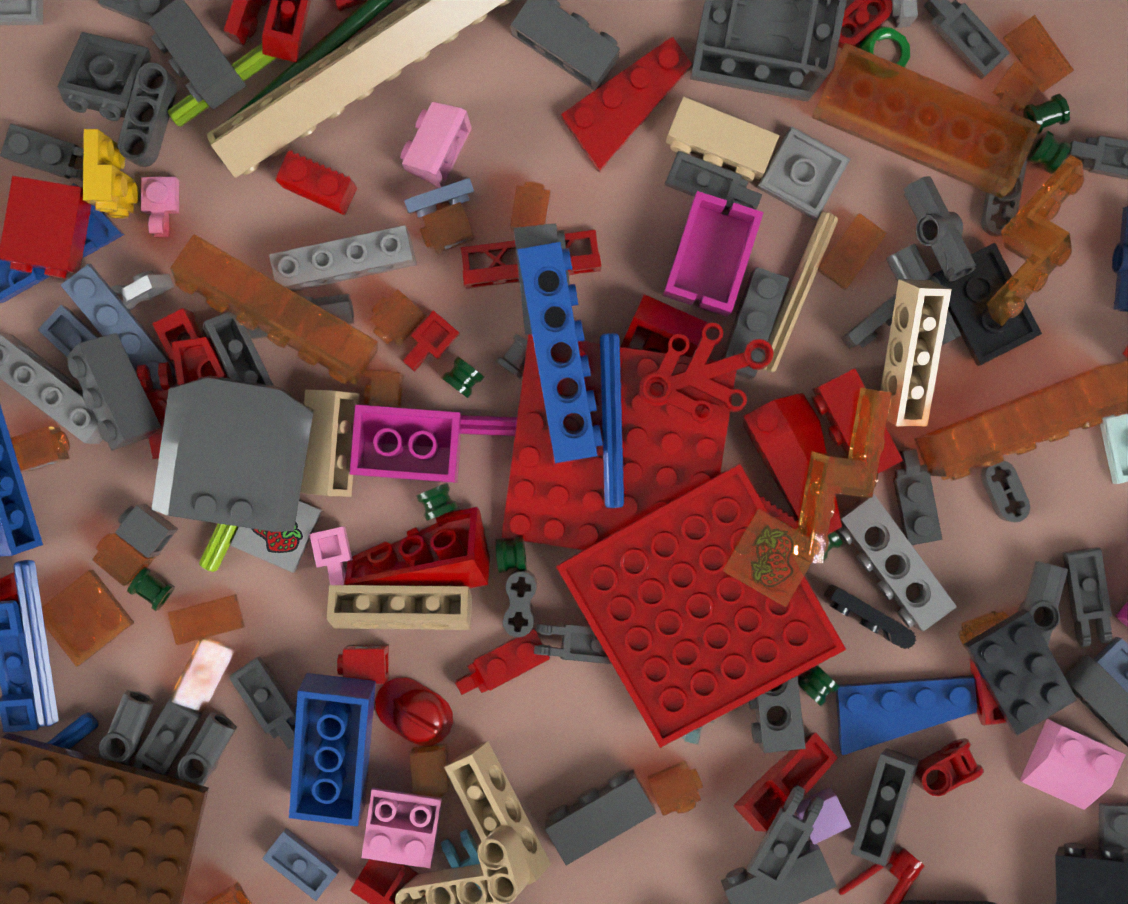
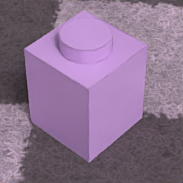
(830, 819)

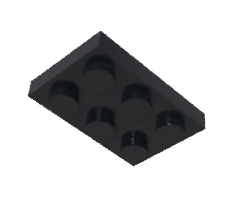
(971, 312)
(1020, 671)

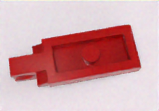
(502, 664)

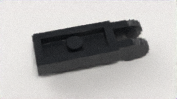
(871, 618)

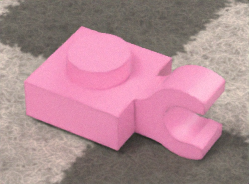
(159, 199)
(331, 550)

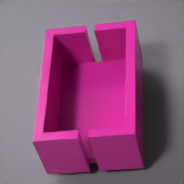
(712, 254)

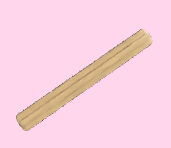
(800, 286)

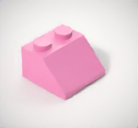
(436, 143)
(1071, 765)

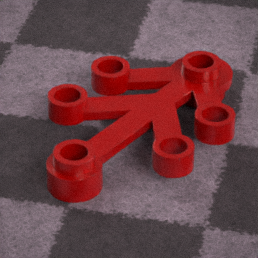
(700, 375)

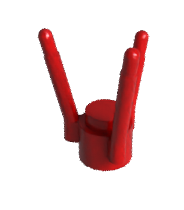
(905, 869)

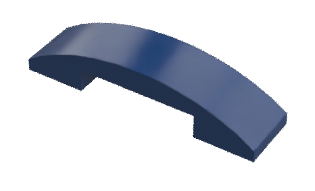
(17, 700)

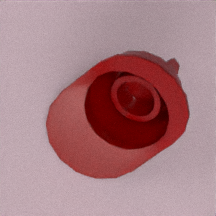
(414, 711)

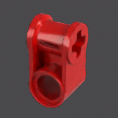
(954, 768)

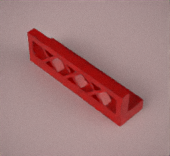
(509, 273)

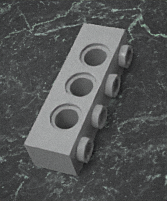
(344, 259)
(47, 388)
(932, 600)

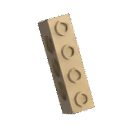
(914, 349)
(399, 607)
(493, 802)

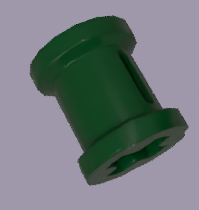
(1048, 112)
(150, 588)

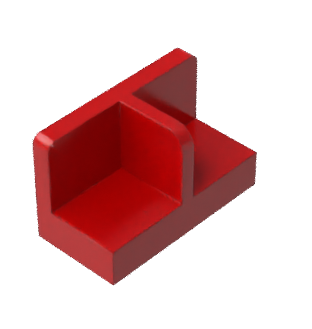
(381, 881)

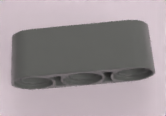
(143, 99)
(1100, 695)

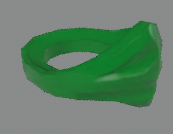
(891, 34)

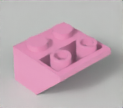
(402, 828)

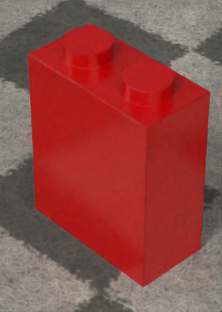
(44, 227)

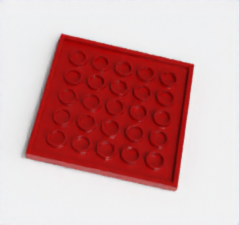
(661, 452)
(682, 627)

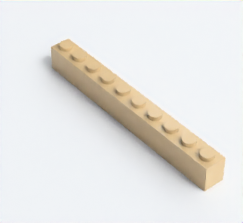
(341, 78)

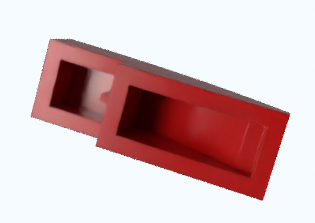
(770, 792)

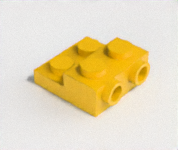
(103, 180)

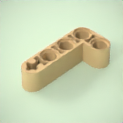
(488, 875)

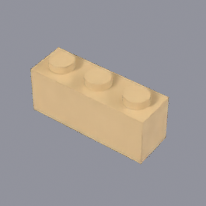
(721, 139)
(329, 443)

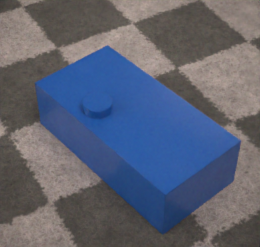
(331, 749)

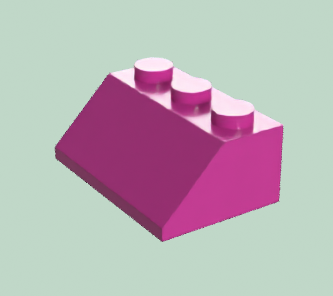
(406, 443)

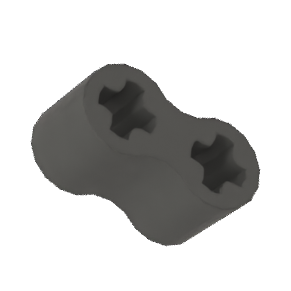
(520, 603)

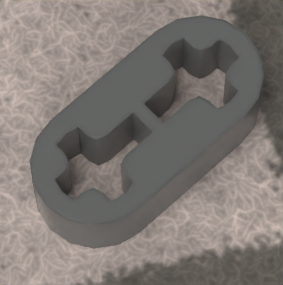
(998, 495)

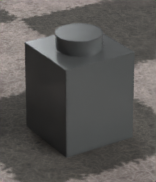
(145, 530)

